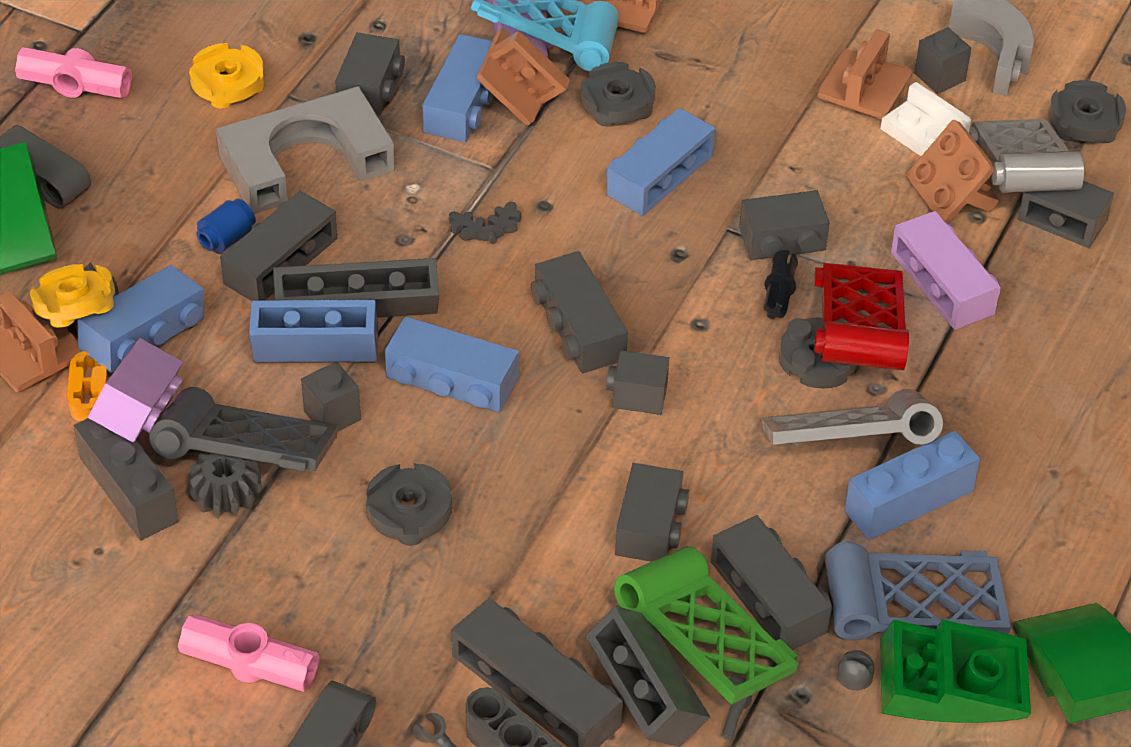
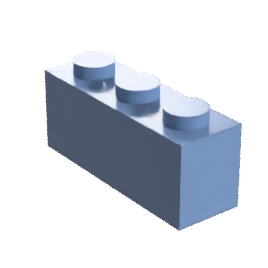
(457, 97)
(660, 161)
(149, 311)
(314, 331)
(452, 364)
(911, 485)

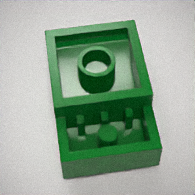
(24, 219)
(1081, 660)
(953, 673)

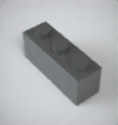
(284, 239)
(579, 312)
(127, 478)
(771, 583)
(647, 677)

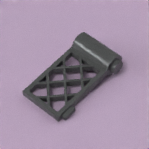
(197, 422)

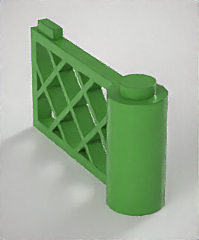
(673, 586)

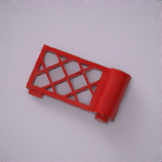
(862, 340)

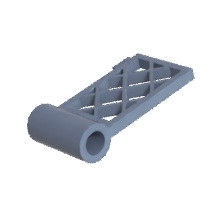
(859, 589)

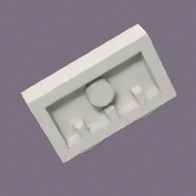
(921, 119)

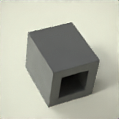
(942, 60)
(639, 382)
(331, 396)

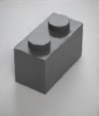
(373, 66)
(1068, 213)
(784, 224)
(650, 513)

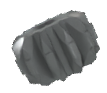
(224, 483)

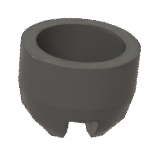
(856, 670)

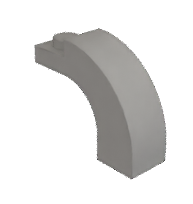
(1000, 29)

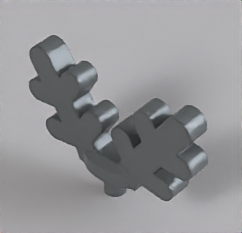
(503, 221)

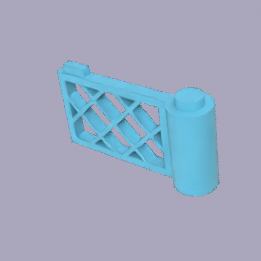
(588, 31)

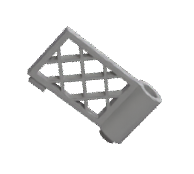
(1028, 156)
(904, 413)

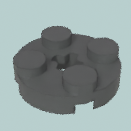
(632, 103)
(1099, 125)
(799, 356)
(412, 522)

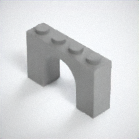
(337, 120)

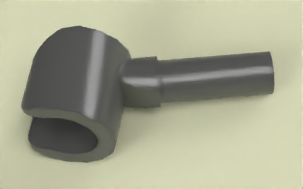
(735, 710)
(439, 735)

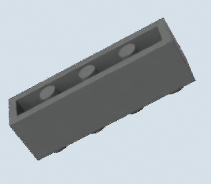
(395, 285)
(537, 676)

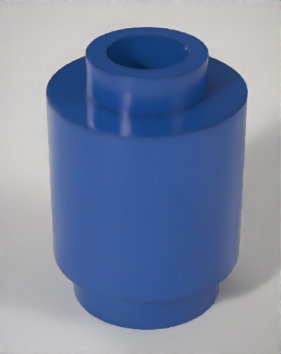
(225, 225)

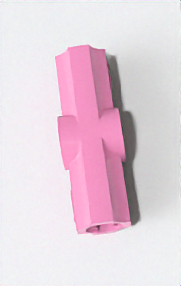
(73, 72)
(231, 648)

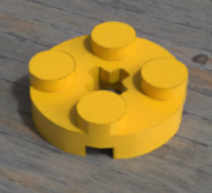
(243, 78)
(73, 294)

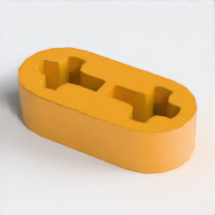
(79, 385)

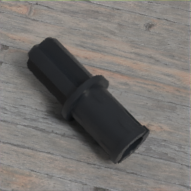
(780, 284)

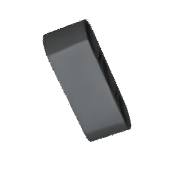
(58, 174)
(336, 718)
(506, 727)

